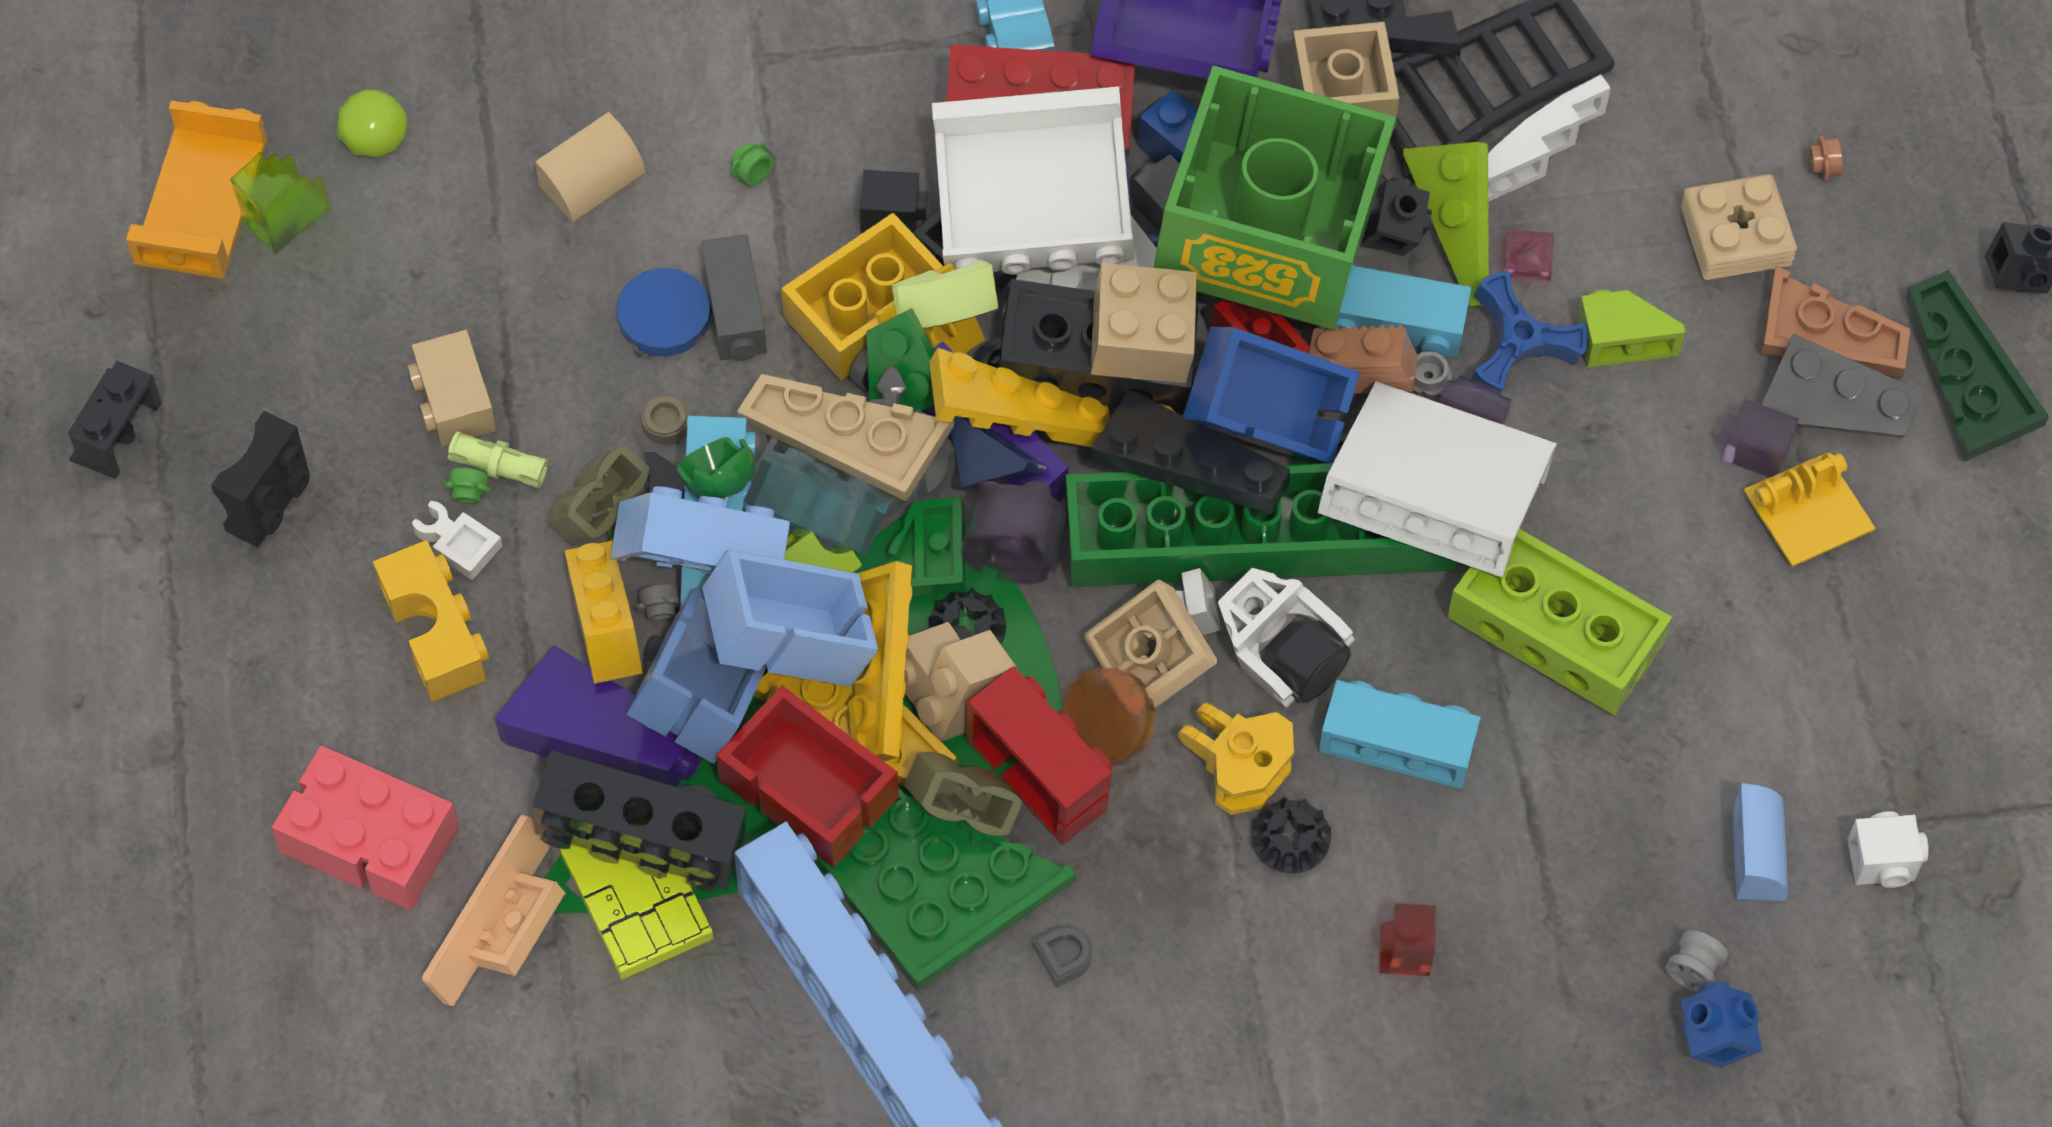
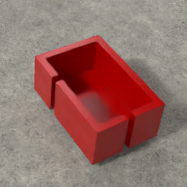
(1056, 770)
(808, 775)

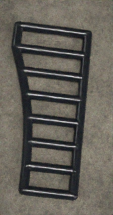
(1525, 96)

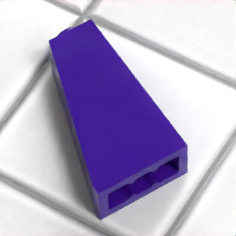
(571, 715)

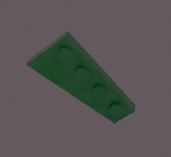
(1973, 374)

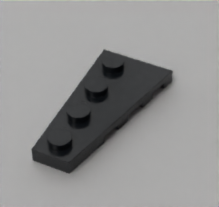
(1166, 448)

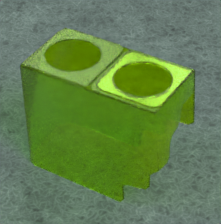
(276, 200)

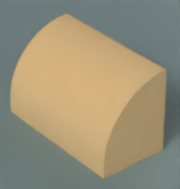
(589, 167)

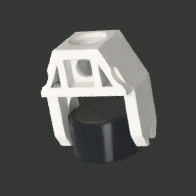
(1312, 657)

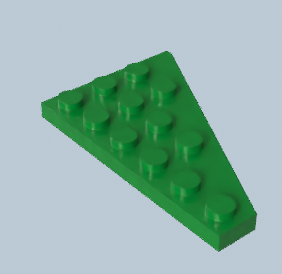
(939, 887)

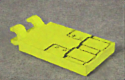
(635, 913)

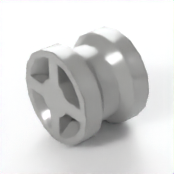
(1696, 960)

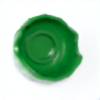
(718, 469)

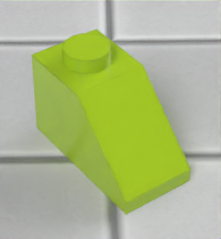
(1626, 329)

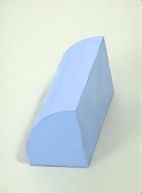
(1759, 844)

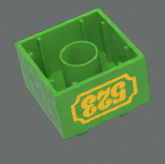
(1274, 196)

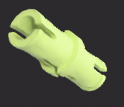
(497, 459)

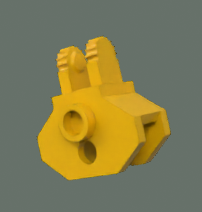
(1246, 758)

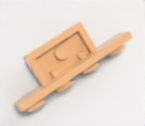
(499, 918)

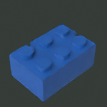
(1270, 394)

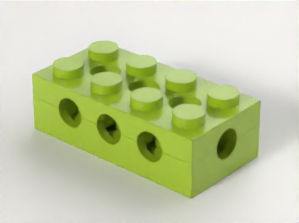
(1563, 621)

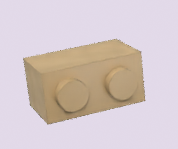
(452, 387)

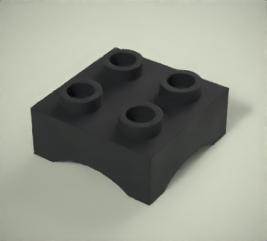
(263, 480)

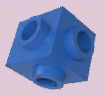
(1721, 1024)

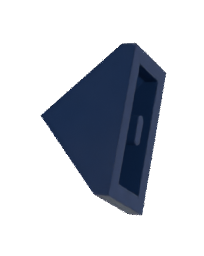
(990, 457)

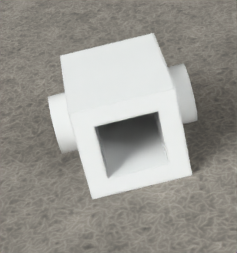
(1887, 849)

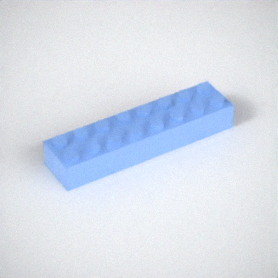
(853, 985)

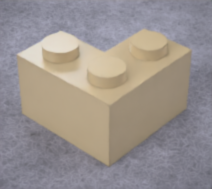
(948, 672)

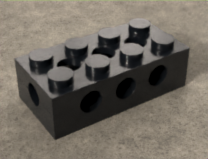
(1050, 341)
(624, 800)

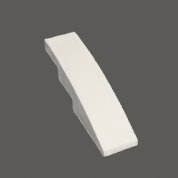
(1526, 150)

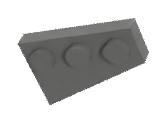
(1839, 392)

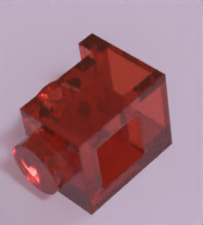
(1408, 940)

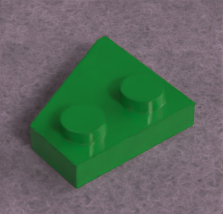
(933, 546)

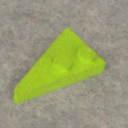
(1459, 205)

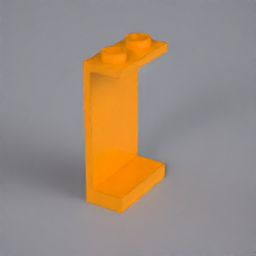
(194, 206)

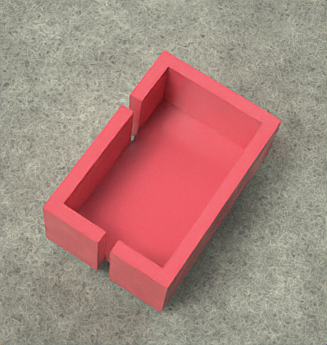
(367, 816)

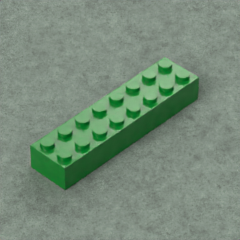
(1149, 531)

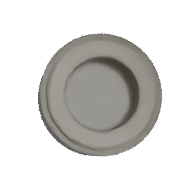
(665, 419)

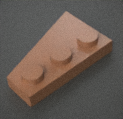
(1832, 324)

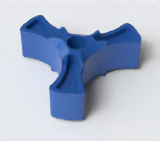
(1521, 334)

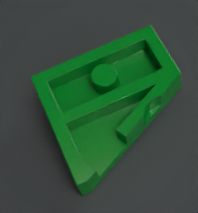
(906, 347)

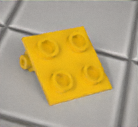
(1810, 508)

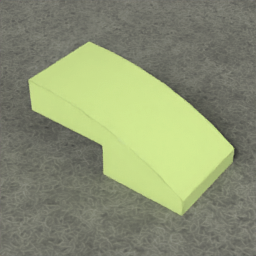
(947, 296)

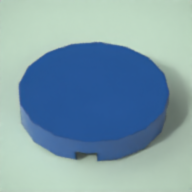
(664, 311)

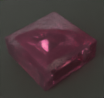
(1529, 254)

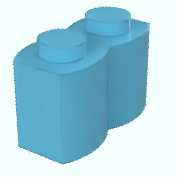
(1015, 24)

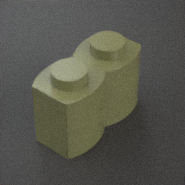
(594, 503)
(963, 793)

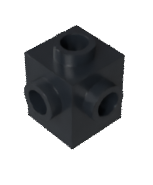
(1398, 217)
(2021, 258)

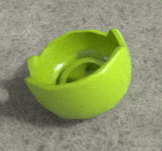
(371, 123)

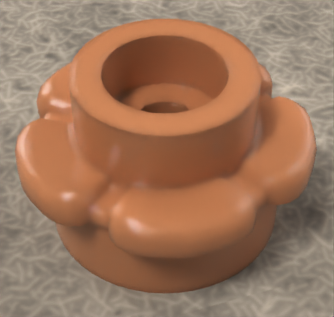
(1826, 157)

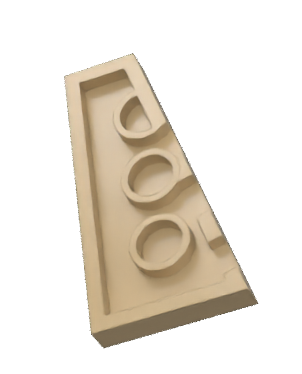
(859, 437)

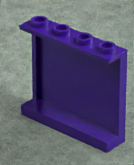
(1188, 34)

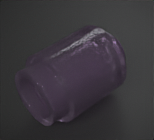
(1476, 399)

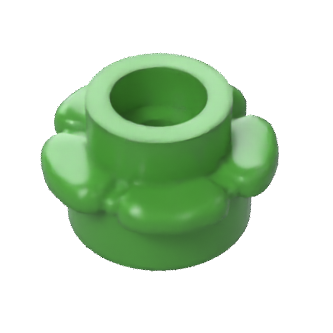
(751, 163)
(467, 485)

